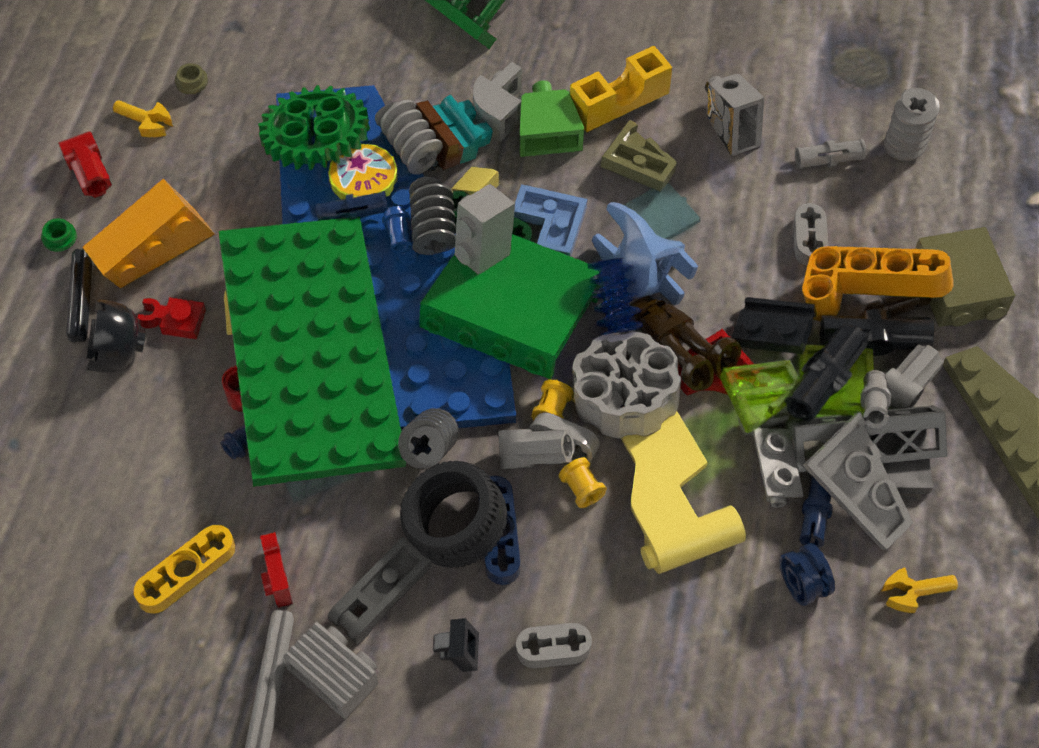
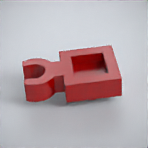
(177, 319)
(275, 578)

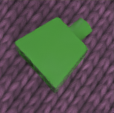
(549, 122)

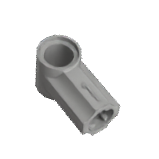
(911, 377)
(525, 448)

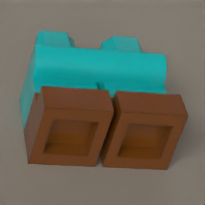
(455, 130)

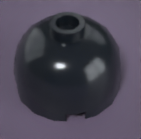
(113, 337)

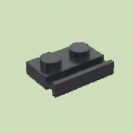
(774, 325)

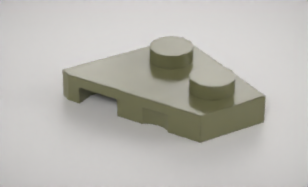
(639, 159)

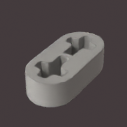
(803, 234)
(585, 441)
(553, 638)

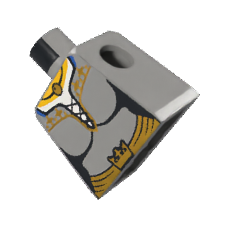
(735, 112)

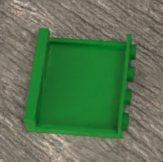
(514, 309)

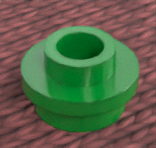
(54, 229)

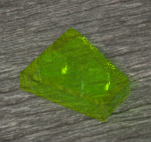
(759, 390)

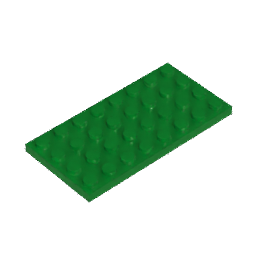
(309, 351)

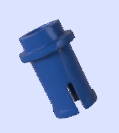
(396, 221)

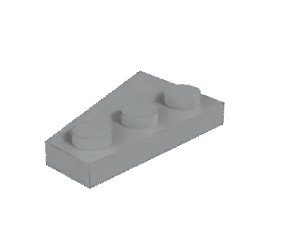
(855, 477)

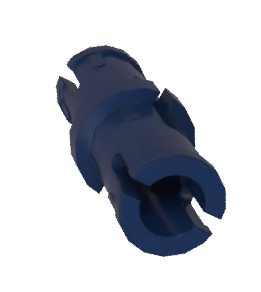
(376, 204)
(816, 512)

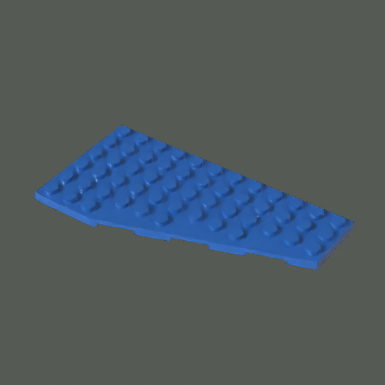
(423, 366)

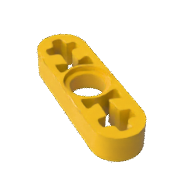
(155, 577)

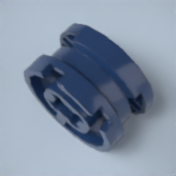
(807, 574)

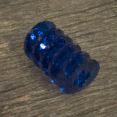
(614, 296)

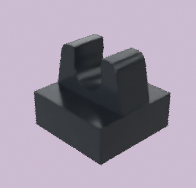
(459, 645)

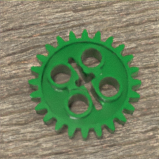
(290, 127)

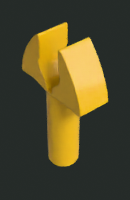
(149, 127)
(915, 589)

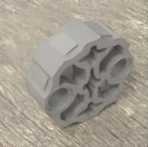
(628, 373)

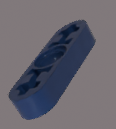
(508, 542)

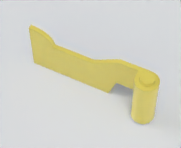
(669, 523)

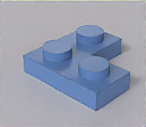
(556, 212)

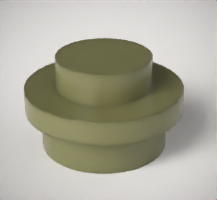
(191, 79)

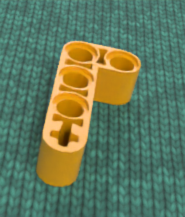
(873, 272)

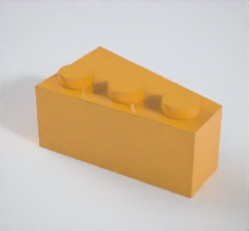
(147, 235)

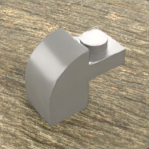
(497, 102)

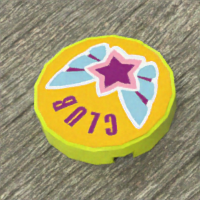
(364, 173)

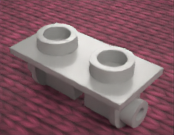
(777, 465)

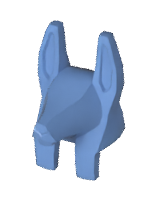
(648, 253)

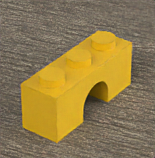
(642, 81)

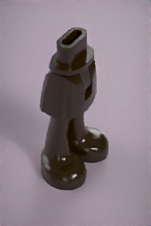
(672, 328)

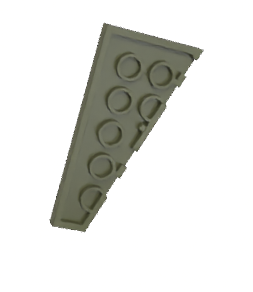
(1005, 414)

